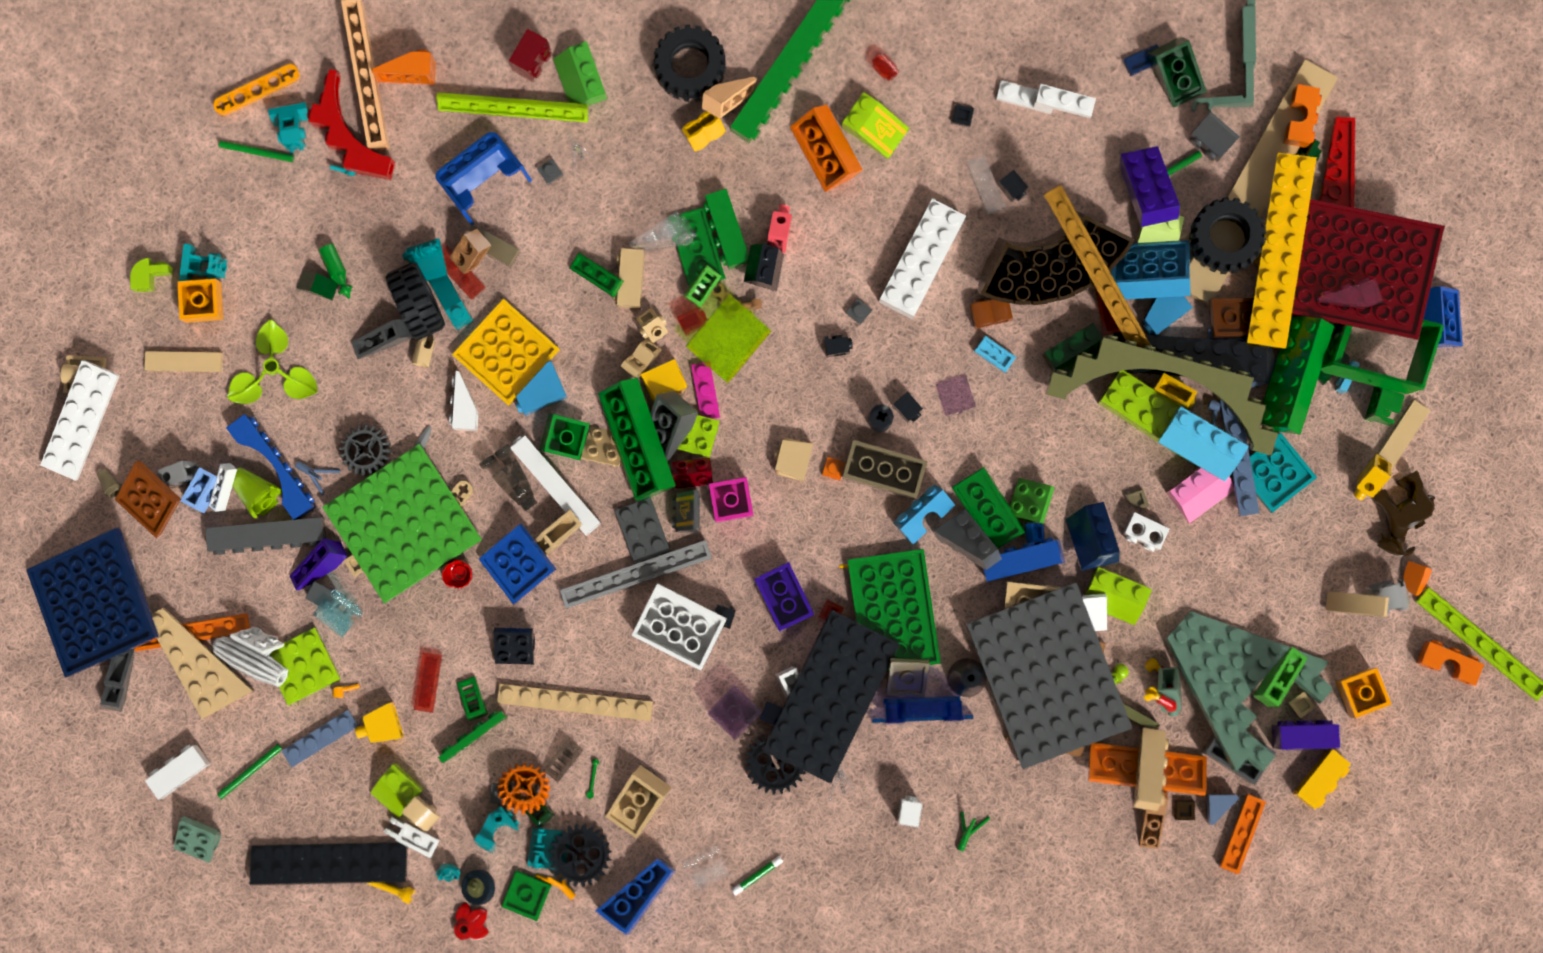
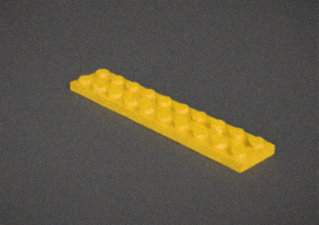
(1281, 250)

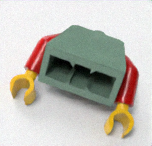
(1169, 688)

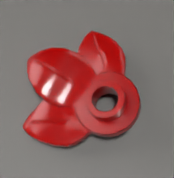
(472, 920)

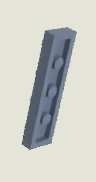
(320, 738)

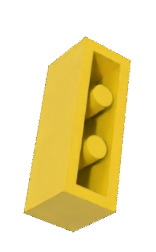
(1322, 779)

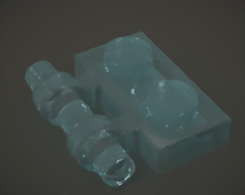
(335, 619)

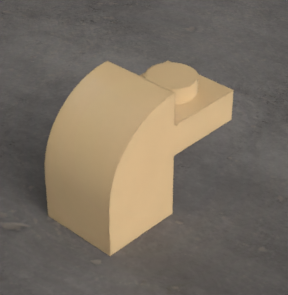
(641, 358)
(421, 813)

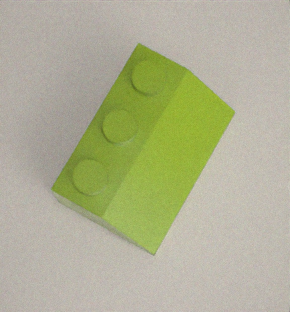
(1124, 597)

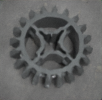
(353, 463)

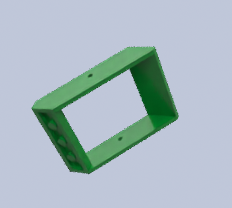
(1418, 372)

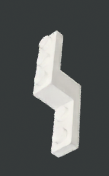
(1046, 99)

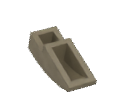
(500, 249)

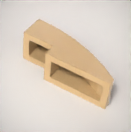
(558, 532)
(1357, 604)

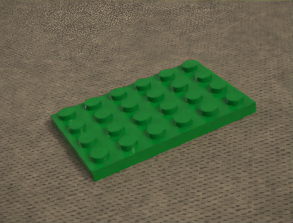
(895, 601)

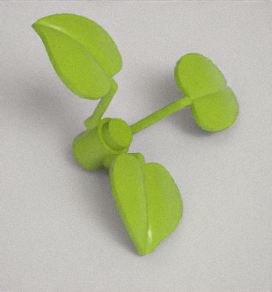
(271, 340)

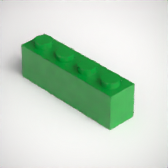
(727, 229)

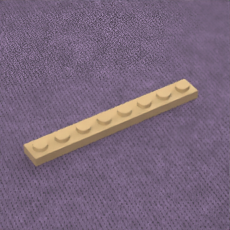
(575, 702)

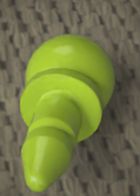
(1119, 673)

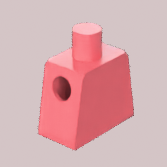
(780, 228)

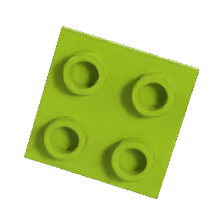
(701, 437)

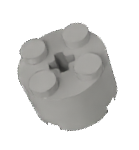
(1396, 592)

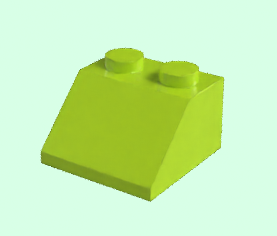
(396, 789)

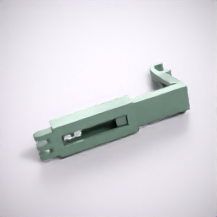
(1248, 63)

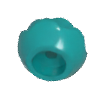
(448, 872)

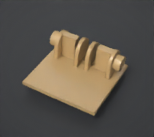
(601, 447)

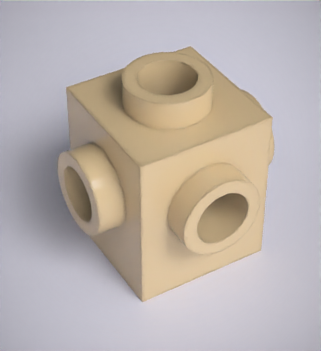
(652, 325)

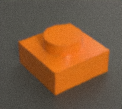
(833, 468)

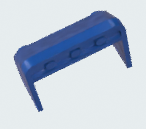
(476, 166)

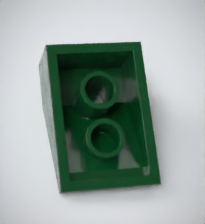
(1177, 71)

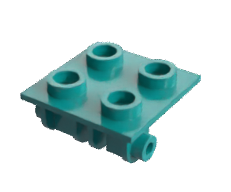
(428, 258)
(539, 848)

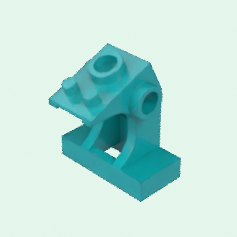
(292, 136)
(192, 265)
(485, 837)

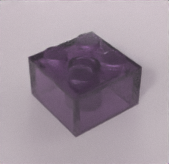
(734, 712)

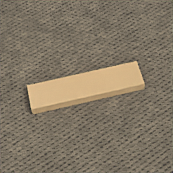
(183, 361)
(1403, 432)

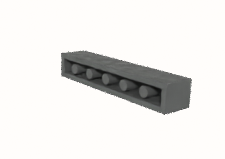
(265, 535)

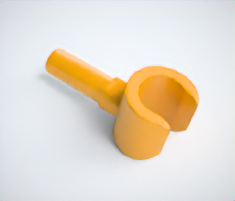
(338, 691)

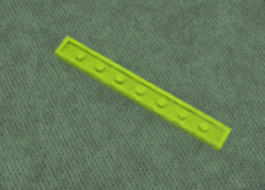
(512, 107)
(1481, 643)

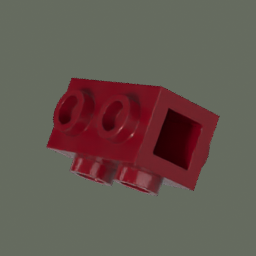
(692, 473)

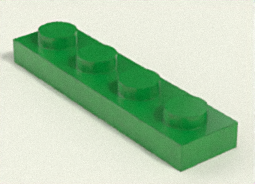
(465, 740)

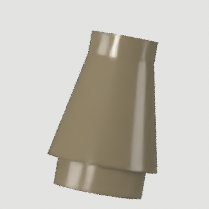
(108, 483)

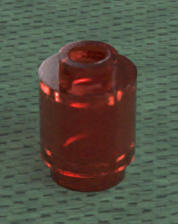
(885, 67)

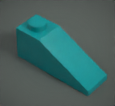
(451, 302)

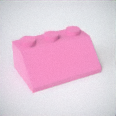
(1199, 493)

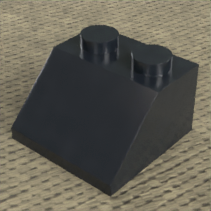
(764, 266)

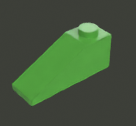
(1280, 678)

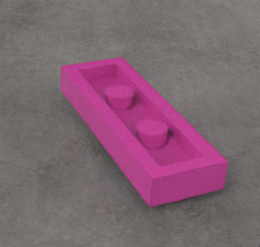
(705, 391)

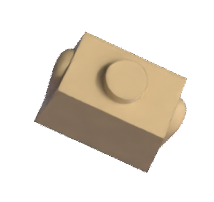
(793, 459)

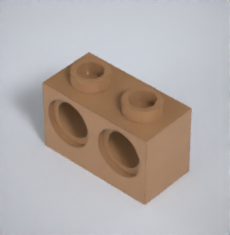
(470, 250)

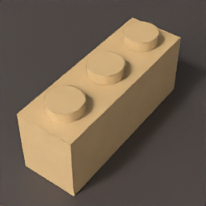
(631, 271)

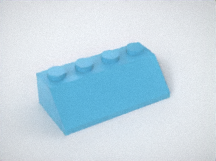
(1203, 444)

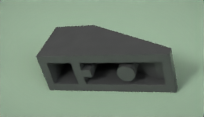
(382, 338)

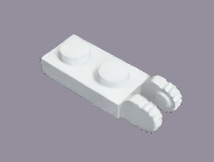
(413, 837)

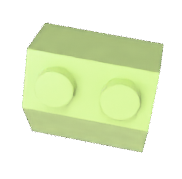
(1161, 232)

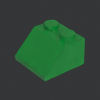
(564, 436)

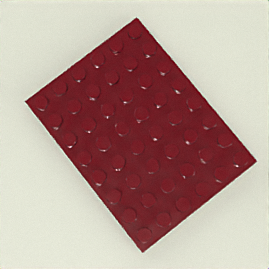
(1357, 244)

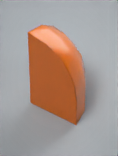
(1416, 577)

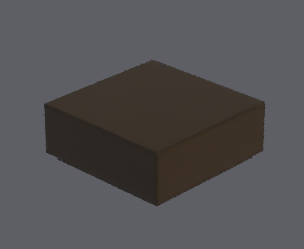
(1184, 810)

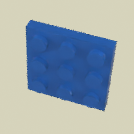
(517, 563)

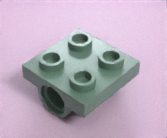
(196, 839)

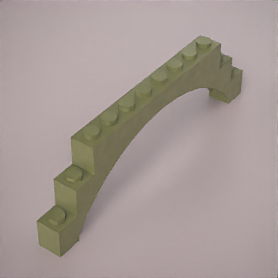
(1227, 385)

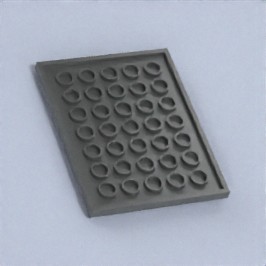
(1049, 675)

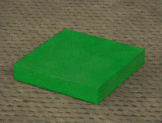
(526, 895)

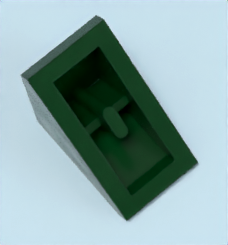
(317, 285)

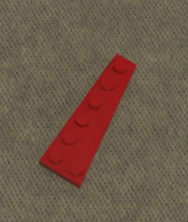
(1340, 167)

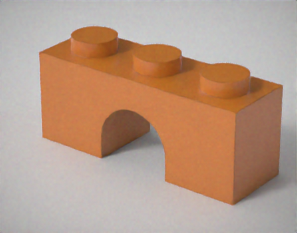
(1306, 100)
(1466, 668)

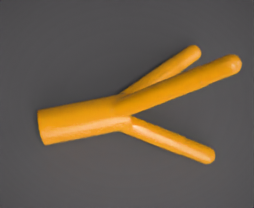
(562, 886)

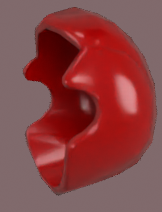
(460, 568)

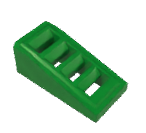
(483, 710)

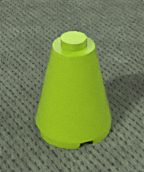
(255, 492)

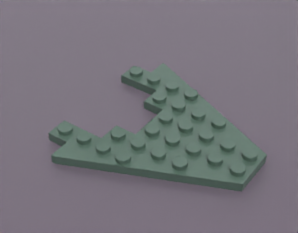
(1223, 669)

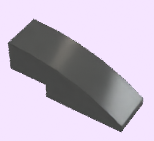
(117, 681)

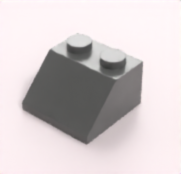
(1213, 137)

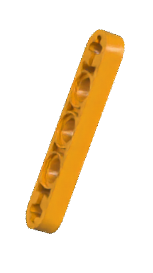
(247, 89)

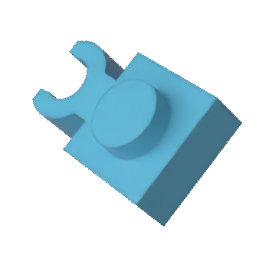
(1342, 383)

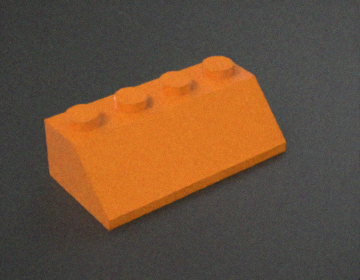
(826, 147)

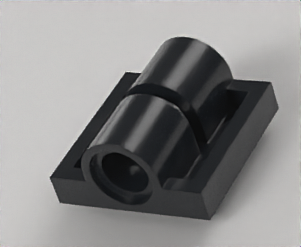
(514, 645)

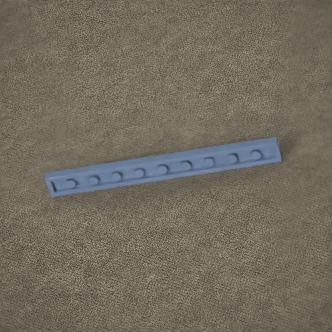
(1242, 474)

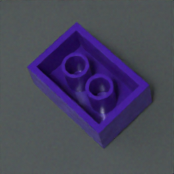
(784, 596)
(1305, 735)

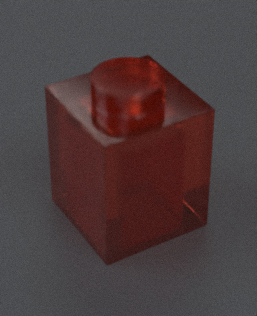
(692, 320)

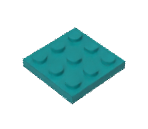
(1280, 474)

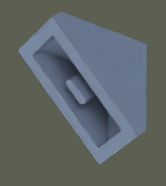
(1218, 805)

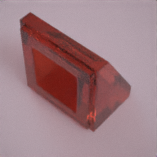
(829, 605)

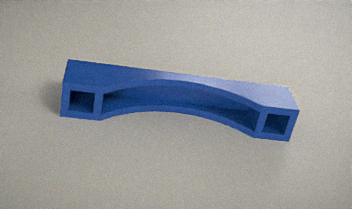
(294, 498)

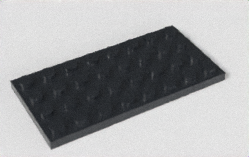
(830, 696)

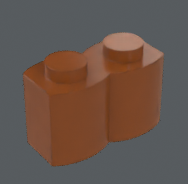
(989, 313)

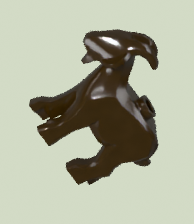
(1404, 515)

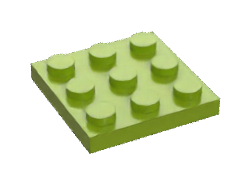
(307, 666)

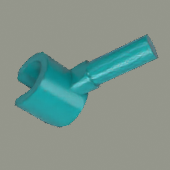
(342, 170)

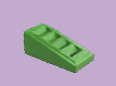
(697, 282)

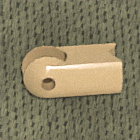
(423, 355)

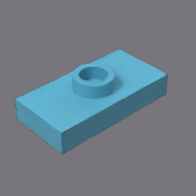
(995, 354)

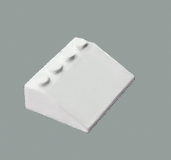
(679, 627)

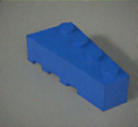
(1027, 559)
(635, 898)

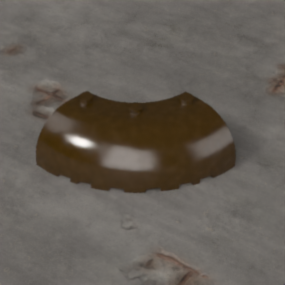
(1047, 267)

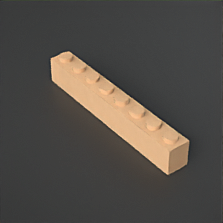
(366, 82)

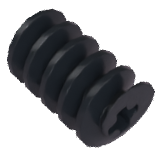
(883, 411)

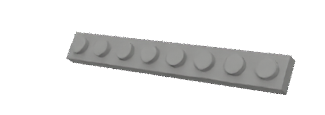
(635, 574)

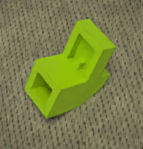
(143, 274)

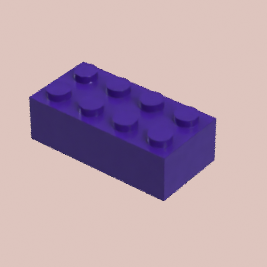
(1149, 186)

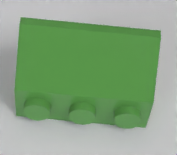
(580, 75)

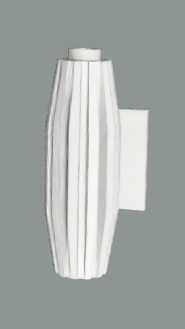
(249, 654)

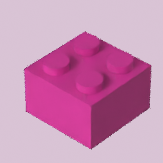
(731, 500)

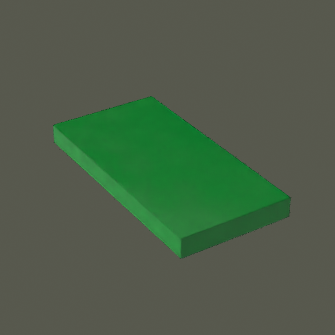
(701, 250)
(988, 507)

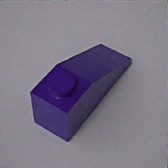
(318, 563)

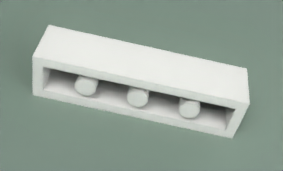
(222, 487)

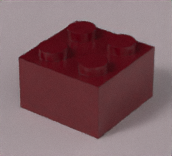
(530, 55)

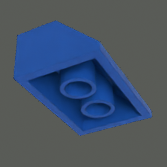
(1444, 308)

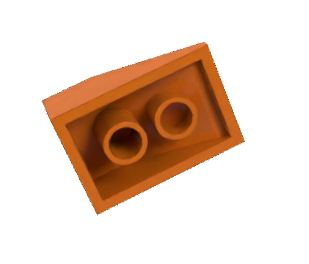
(409, 68)

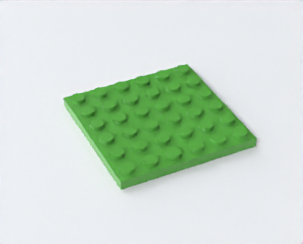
(402, 523)

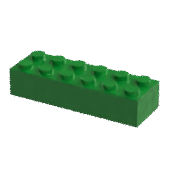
(1296, 374)
(636, 439)

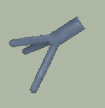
(313, 473)

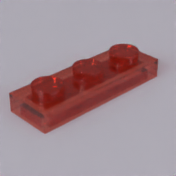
(428, 682)

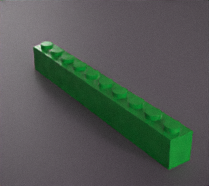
(786, 68)

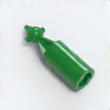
(335, 268)

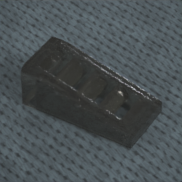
(572, 747)

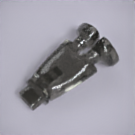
(511, 477)

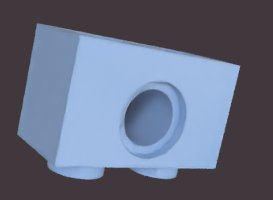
(200, 490)

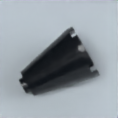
(958, 677)

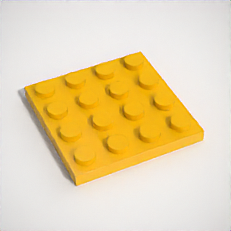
(505, 352)

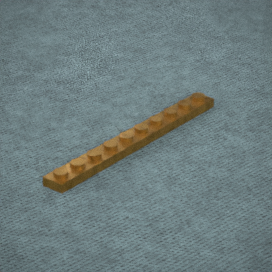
(1095, 266)

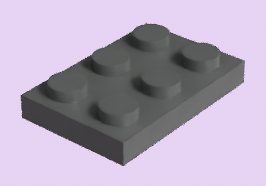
(642, 530)

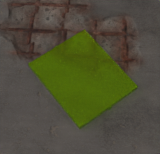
(728, 338)

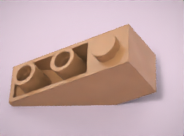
(1152, 825)

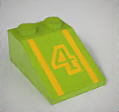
(875, 125)

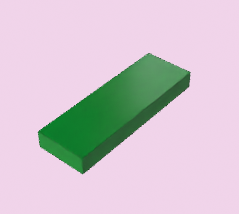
(596, 274)

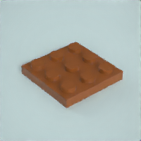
(147, 499)

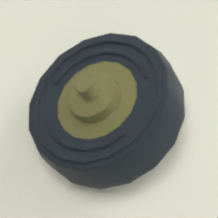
(478, 887)

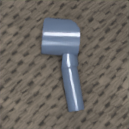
(1214, 406)

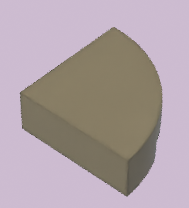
(1137, 499)

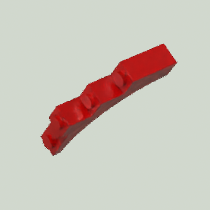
(339, 138)

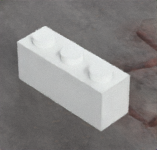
(177, 771)

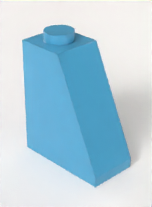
(1164, 312)
(541, 391)

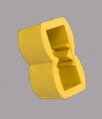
(703, 130)

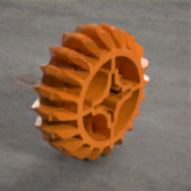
(517, 775)

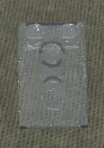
(669, 233)

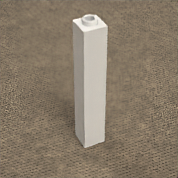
(554, 483)

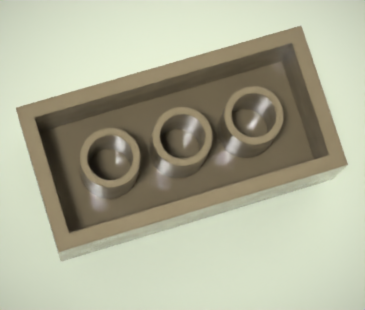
(884, 470)

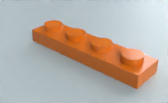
(1242, 834)

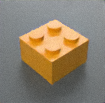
(200, 300)
(1363, 692)

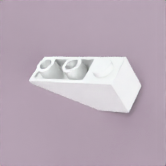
(464, 409)

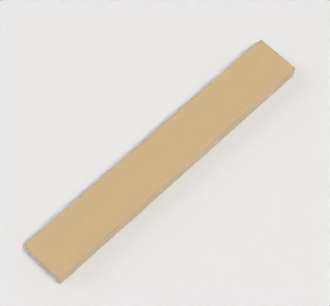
(1256, 178)

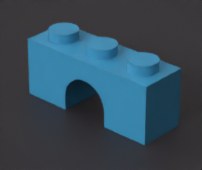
(911, 520)

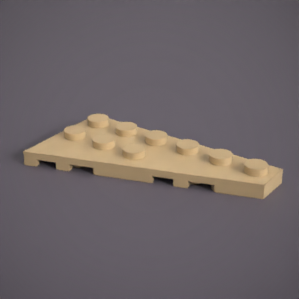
(201, 672)

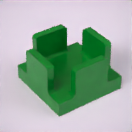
(1382, 404)

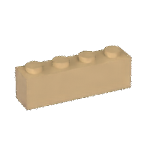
(1150, 769)

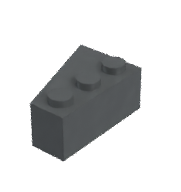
(969, 539)

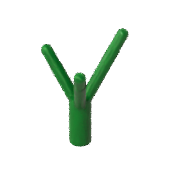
(967, 833)

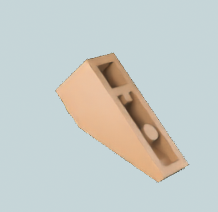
(727, 96)

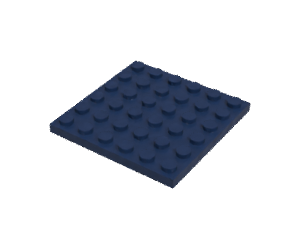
(92, 602)

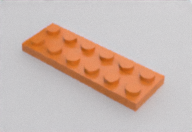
(1119, 765)

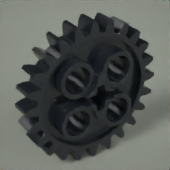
(760, 770)
(590, 841)

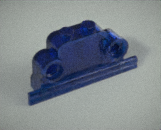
(922, 709)

